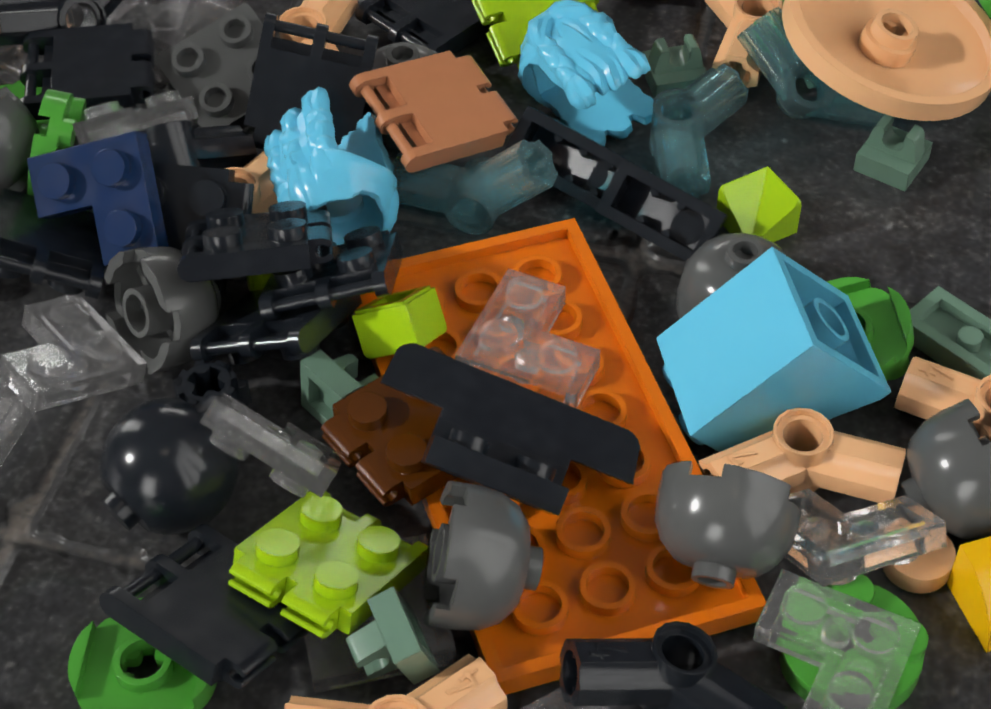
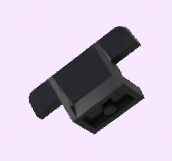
(506, 433)

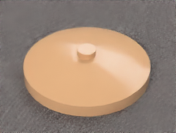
(896, 54)

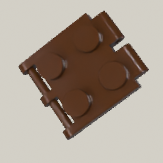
(385, 440)

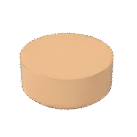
(926, 573)

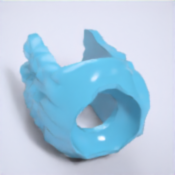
(583, 70)
(348, 178)

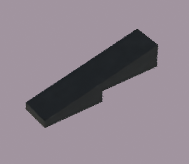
(622, 188)

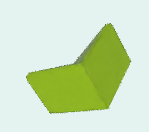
(760, 205)
(399, 320)

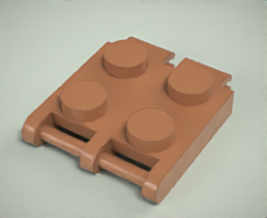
(436, 109)

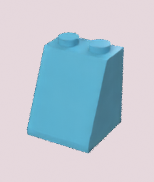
(766, 347)

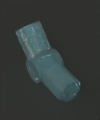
(781, 66)
(683, 120)
(482, 188)

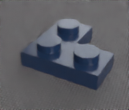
(112, 179)

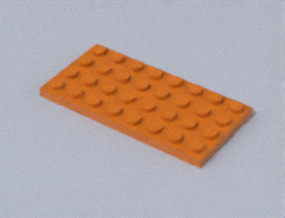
(603, 552)

